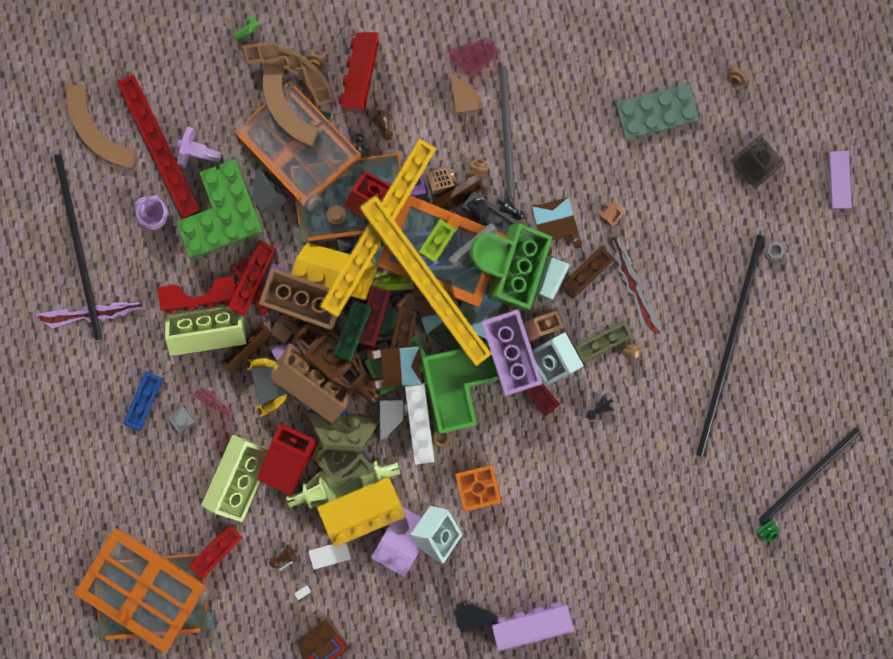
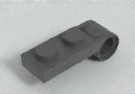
(492, 214)

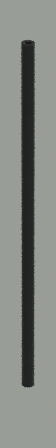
(730, 345)

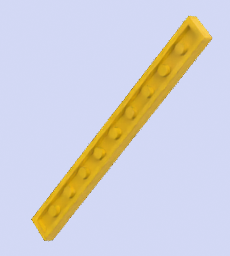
(370, 238)
(425, 280)

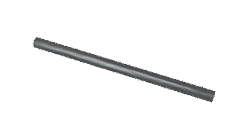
(506, 131)

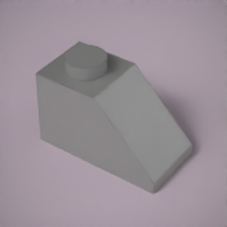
(391, 415)

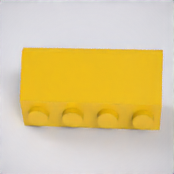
(324, 265)
(361, 512)

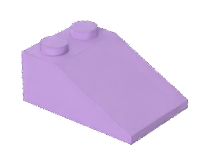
(397, 547)

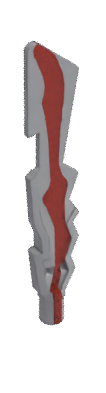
(646, 314)

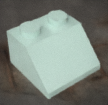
(551, 278)
(556, 359)
(436, 533)

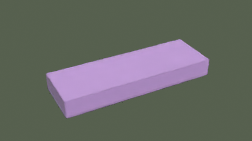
(840, 180)

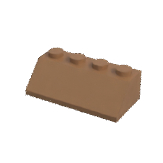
(297, 298)
(308, 384)

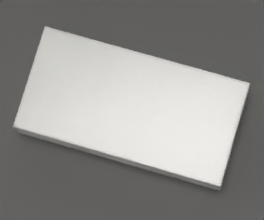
(329, 555)

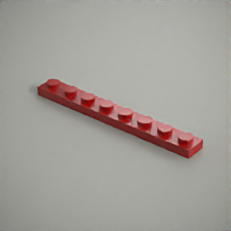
(158, 146)

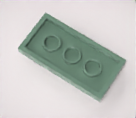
(657, 111)

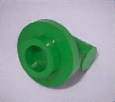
(768, 531)

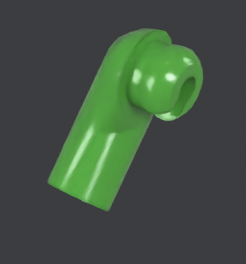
(248, 29)

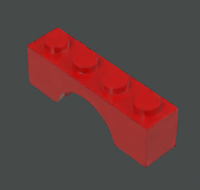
(174, 298)

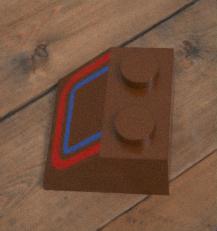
(322, 641)

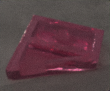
(209, 399)

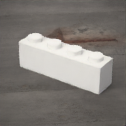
(419, 423)

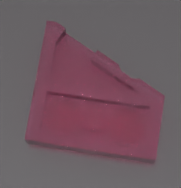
(475, 56)

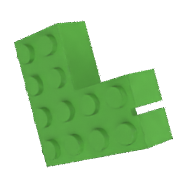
(231, 216)
(448, 384)

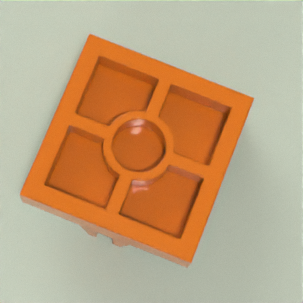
(478, 488)

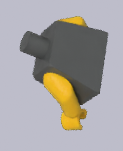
(268, 393)

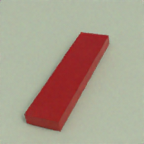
(251, 278)

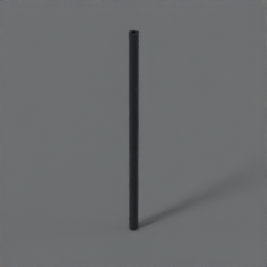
(78, 247)

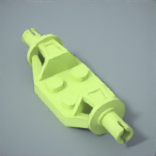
(330, 491)

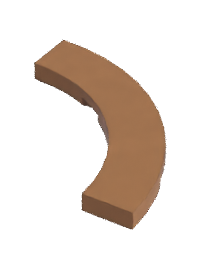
(294, 63)
(280, 109)
(90, 134)

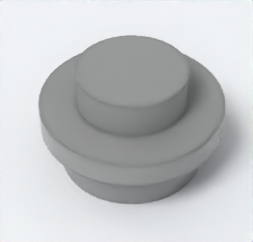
(774, 251)

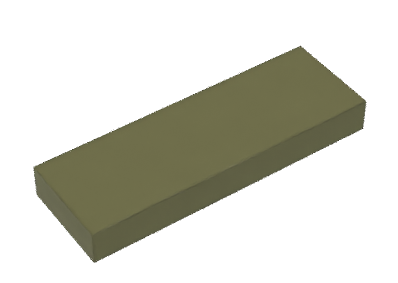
(603, 341)

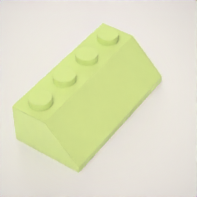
(203, 330)
(235, 479)

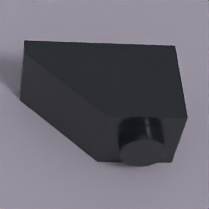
(472, 616)

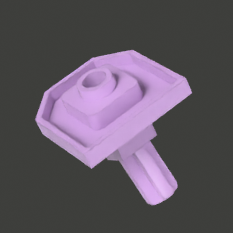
(188, 147)

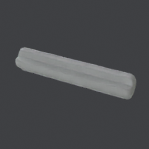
(464, 251)

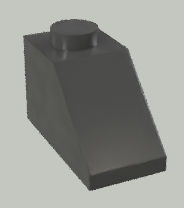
(267, 192)

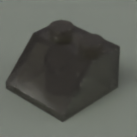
(757, 161)

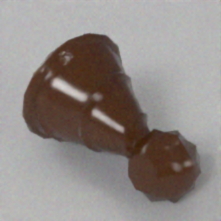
(382, 120)
(287, 555)

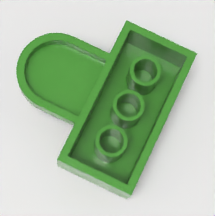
(513, 262)

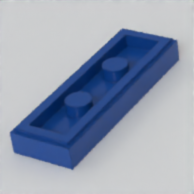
(143, 401)

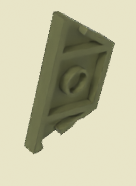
(345, 432)
(342, 465)

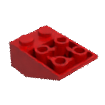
(286, 459)

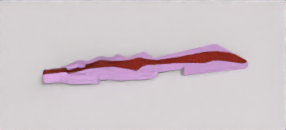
(62, 317)

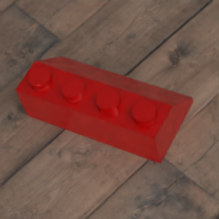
(360, 72)

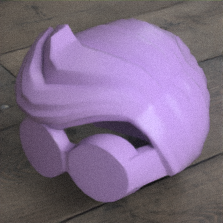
(151, 212)

